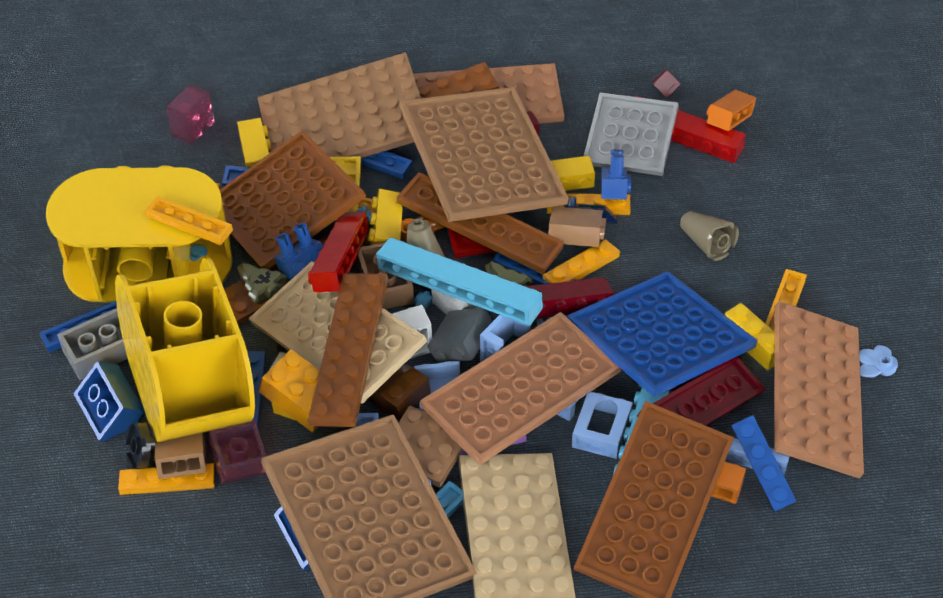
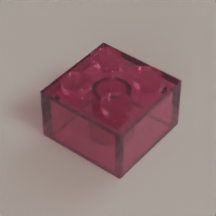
(190, 114)
(237, 452)

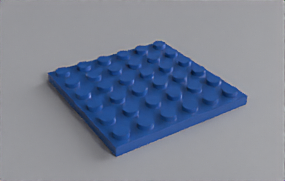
(662, 333)

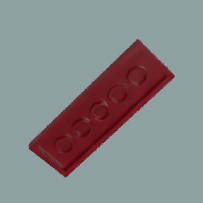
(714, 393)

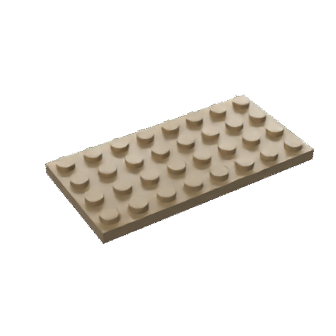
(303, 320)
(515, 527)

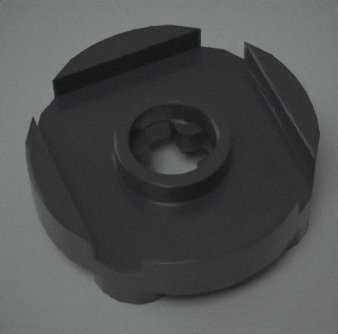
(140, 445)

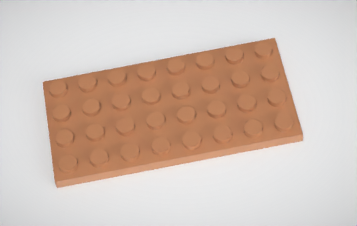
(534, 84)
(519, 387)
(817, 390)

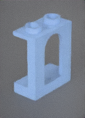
(597, 442)

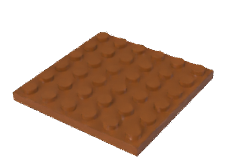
(283, 190)

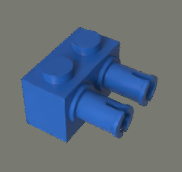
(614, 180)
(295, 258)

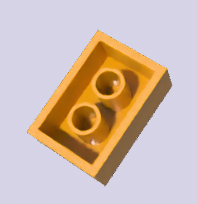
(292, 386)

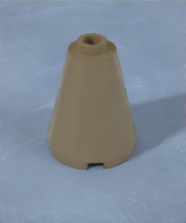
(710, 233)
(421, 235)

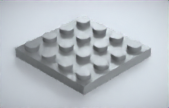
(635, 126)

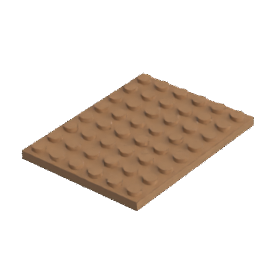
(346, 111)
(482, 154)
(368, 515)

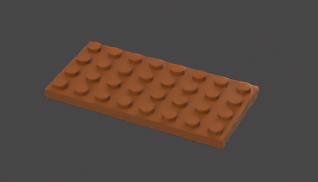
(654, 504)

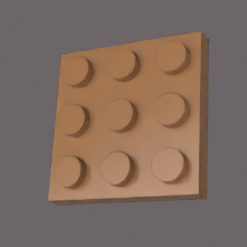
(431, 444)

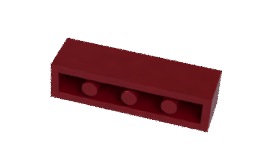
(571, 295)

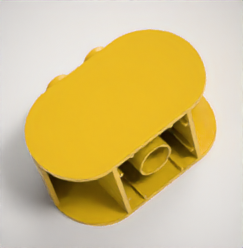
(107, 233)
(186, 353)

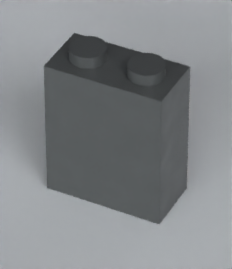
(459, 335)

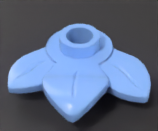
(877, 362)

